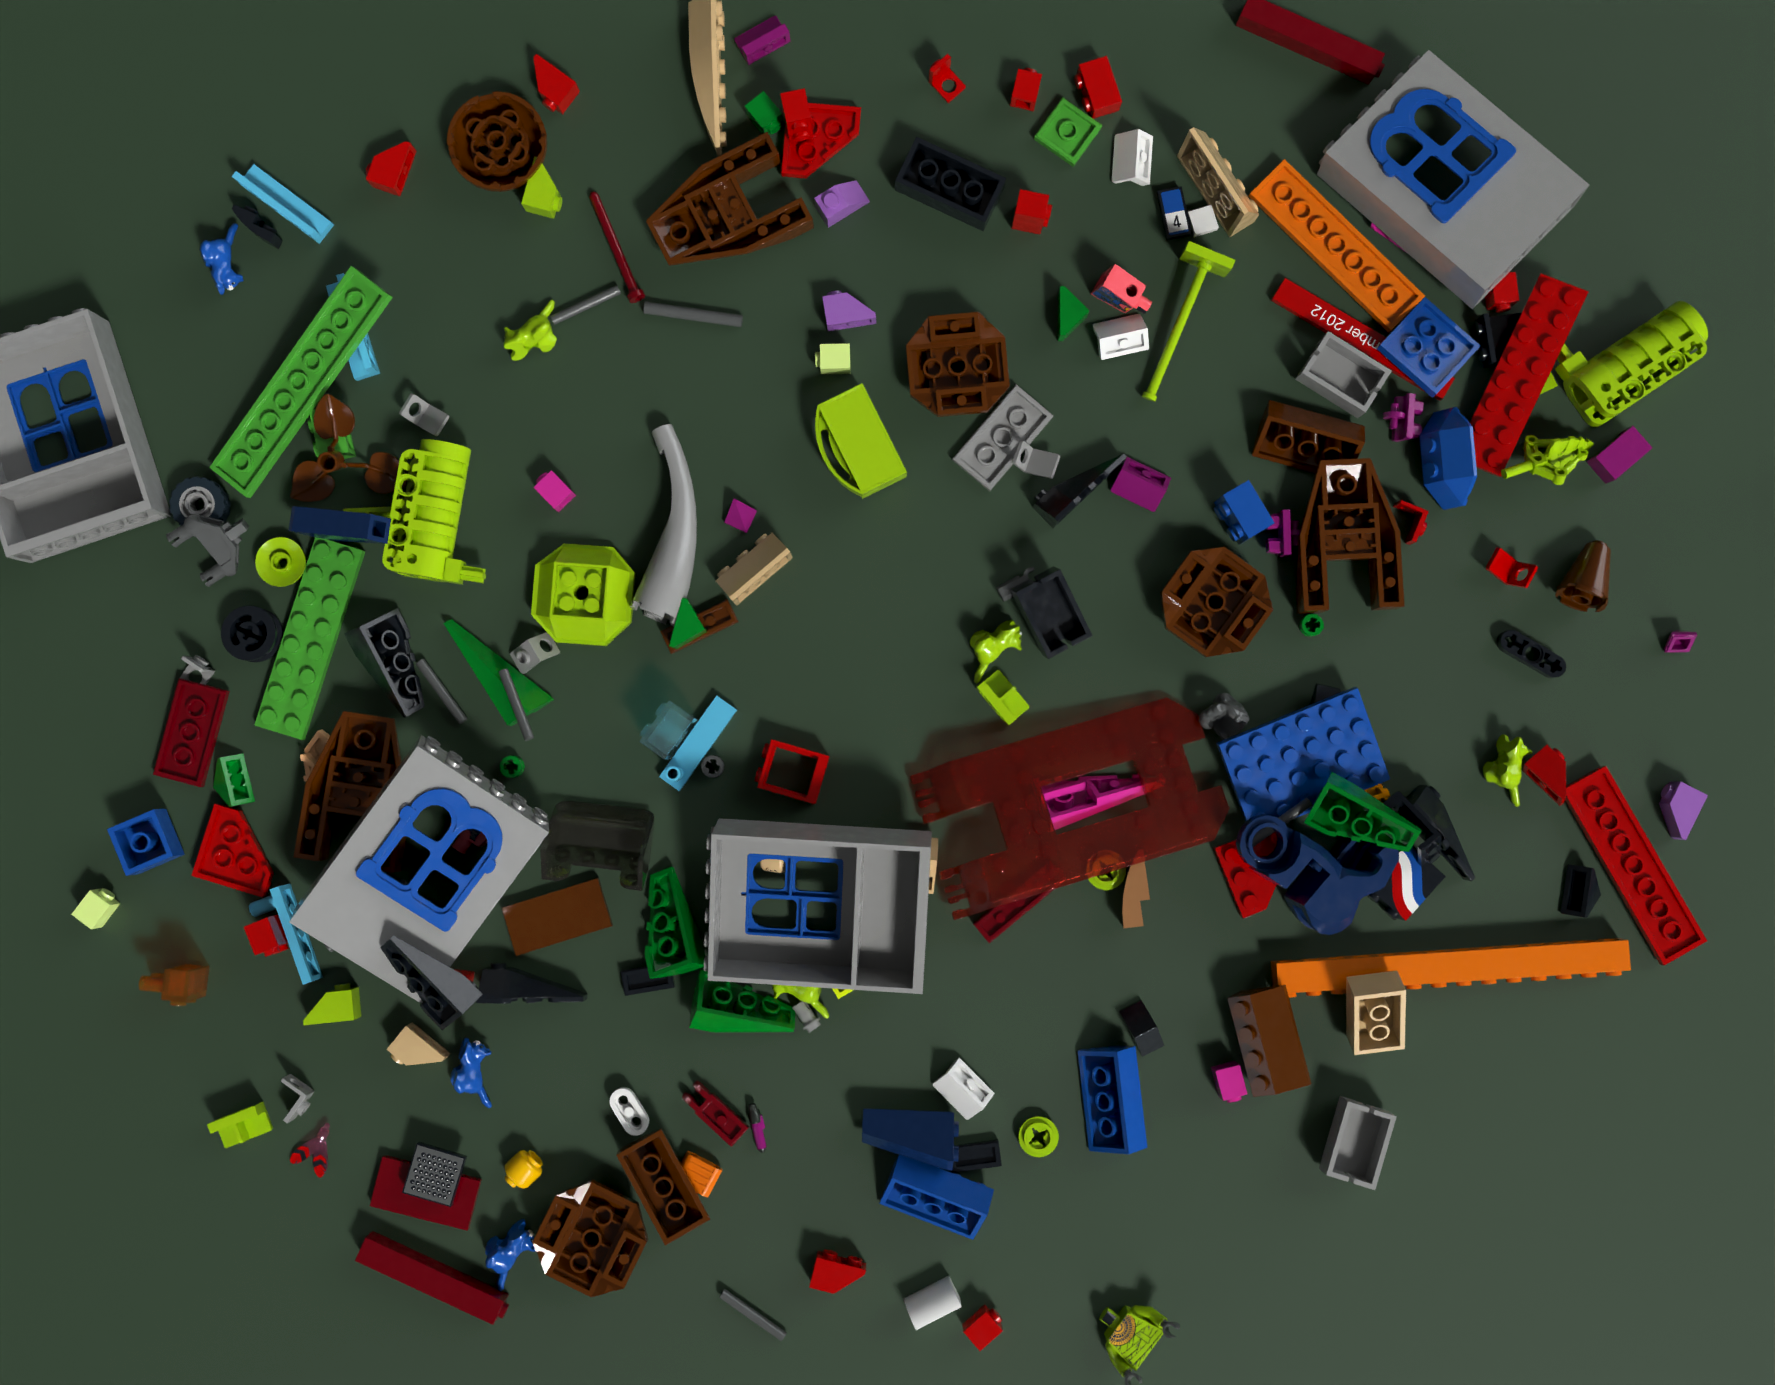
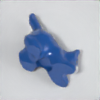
(217, 256)
(468, 1074)
(504, 1252)

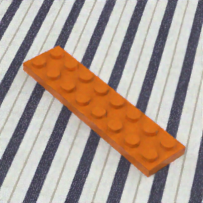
(1336, 245)

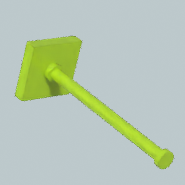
(1206, 261)

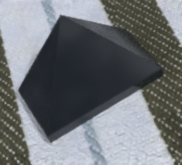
(1580, 891)

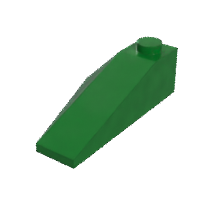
(673, 935)
(735, 1008)

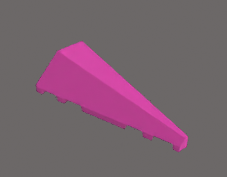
(1088, 796)

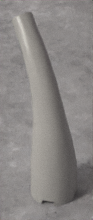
(673, 560)

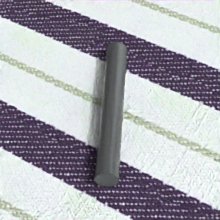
(585, 304)
(441, 691)
(516, 704)
(1285, 817)
(753, 1315)

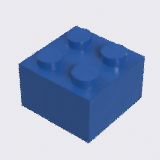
(1243, 512)
(145, 841)

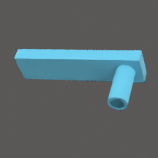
(698, 743)
(284, 901)

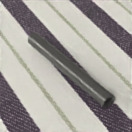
(693, 314)

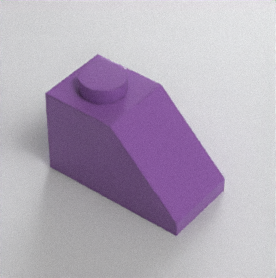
(840, 202)
(846, 312)
(1680, 808)

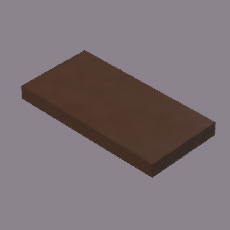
(557, 916)

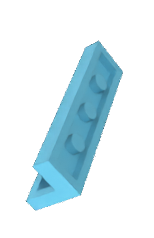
(285, 203)
(363, 360)

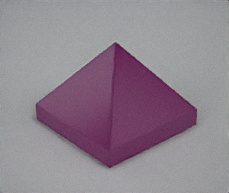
(1680, 641)

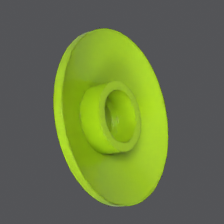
(269, 559)

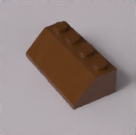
(1305, 437)
(1269, 1040)
(662, 1186)

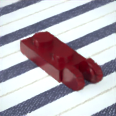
(716, 1115)

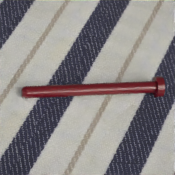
(635, 294)

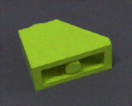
(541, 194)
(336, 1006)

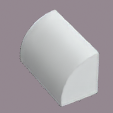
(932, 1302)

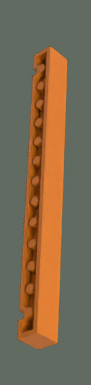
(1458, 965)

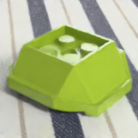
(595, 618)

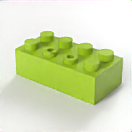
(858, 442)

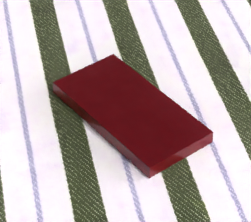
(191, 732)
(389, 1196)

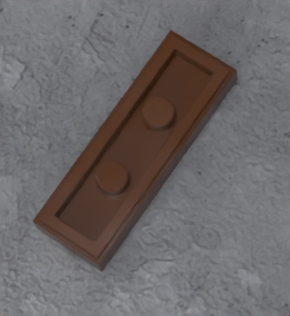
(714, 620)

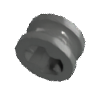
(719, 762)

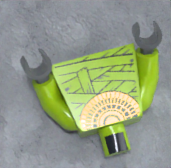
(1132, 1336)

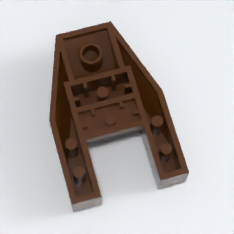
(712, 216)
(1348, 521)
(346, 780)

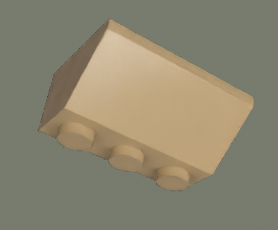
(753, 568)

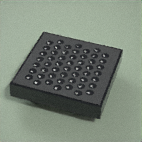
(434, 1174)

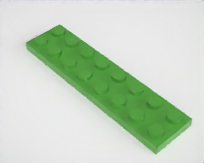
(309, 638)

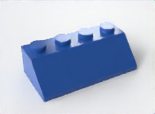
(1112, 1099)
(937, 1196)

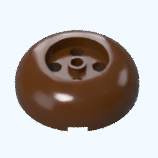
(472, 129)

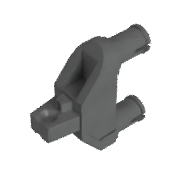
(219, 540)

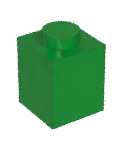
(764, 114)

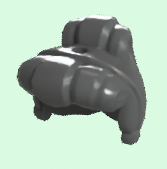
(1224, 716)

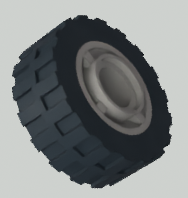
(191, 491)

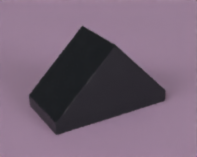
(1142, 1028)

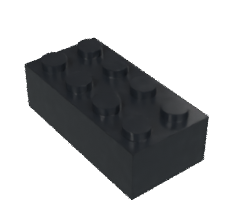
(949, 184)

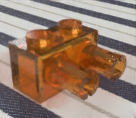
(178, 983)

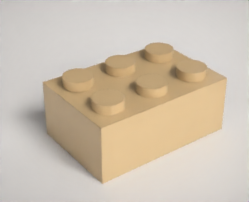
(1375, 1012)

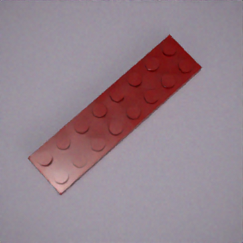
(1523, 370)
(1633, 865)

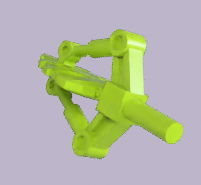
(1557, 460)

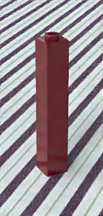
(1311, 40)
(433, 1278)

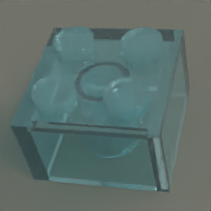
(668, 730)

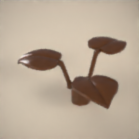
(311, 477)

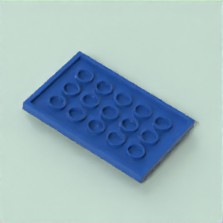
(1296, 753)

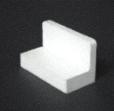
(1132, 157)
(1121, 336)
(963, 1089)

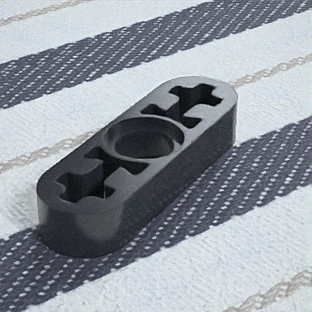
(1543, 669)

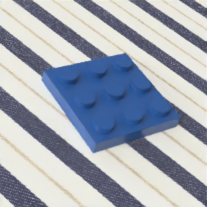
(1428, 347)

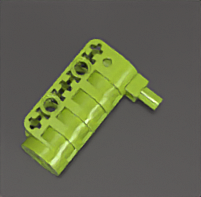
(1631, 360)
(430, 514)

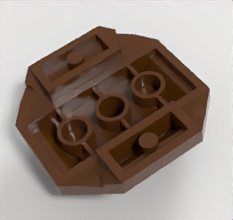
(962, 340)
(1241, 596)
(576, 1260)

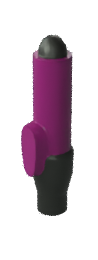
(758, 1125)

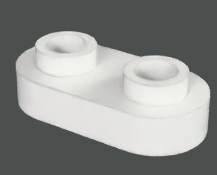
(626, 1112)

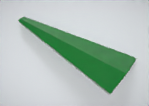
(486, 667)

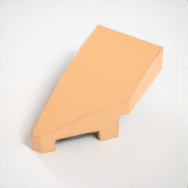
(313, 751)

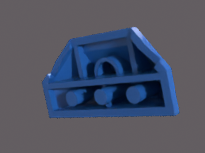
(1448, 458)

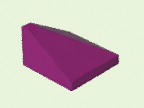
(740, 516)

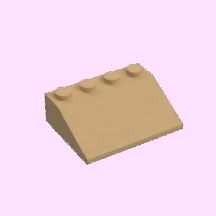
(1216, 182)

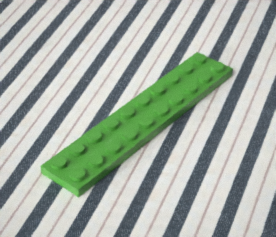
(300, 382)

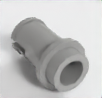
(806, 1016)

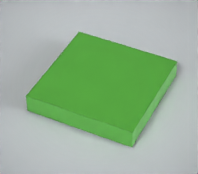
(1067, 132)

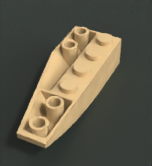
(705, 49)

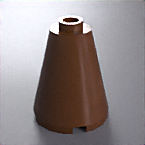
(1587, 579)

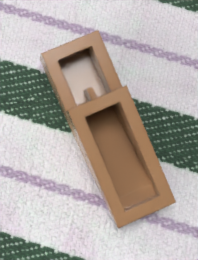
(1135, 890)

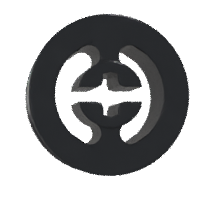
(244, 649)

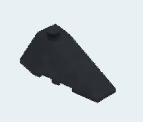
(1065, 496)
(386, 655)
(1427, 802)
(507, 984)
(442, 989)

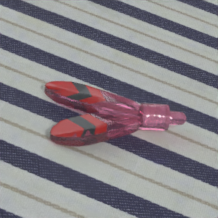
(317, 1147)

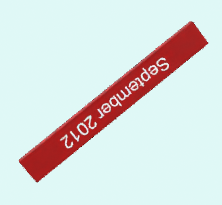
(1329, 318)

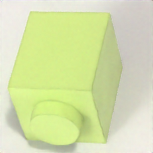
(833, 359)
(96, 908)

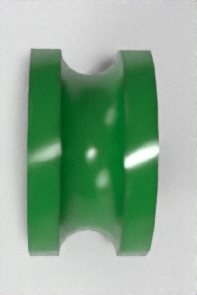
(1317, 619)
(507, 772)

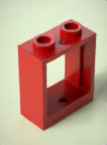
(817, 779)

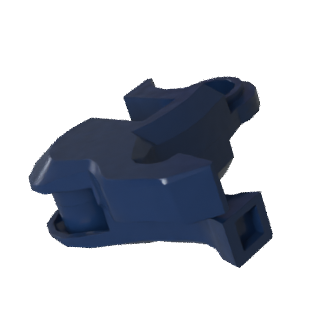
(1330, 886)

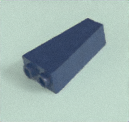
(339, 525)
(913, 1134)

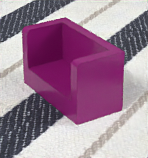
(1619, 455)

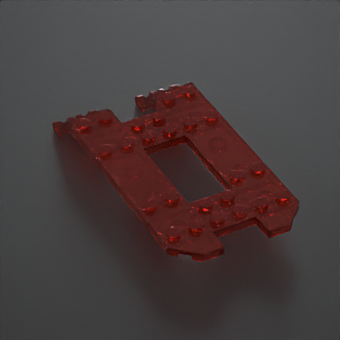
(1046, 861)

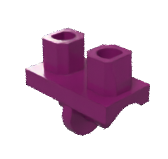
(1402, 417)
(1282, 544)

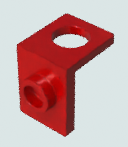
(940, 72)
(1419, 524)
(1507, 569)

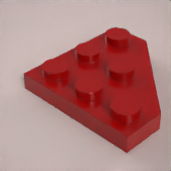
(832, 130)
(232, 854)
(1247, 887)

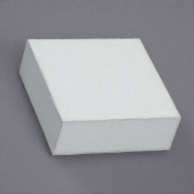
(1202, 221)

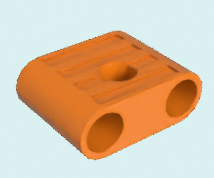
(701, 1173)

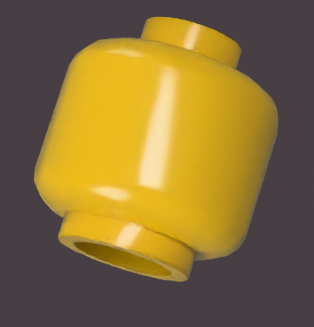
(523, 1169)

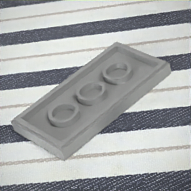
(995, 442)

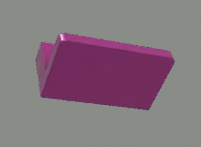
(762, 39)
(1140, 484)

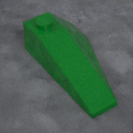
(1353, 813)

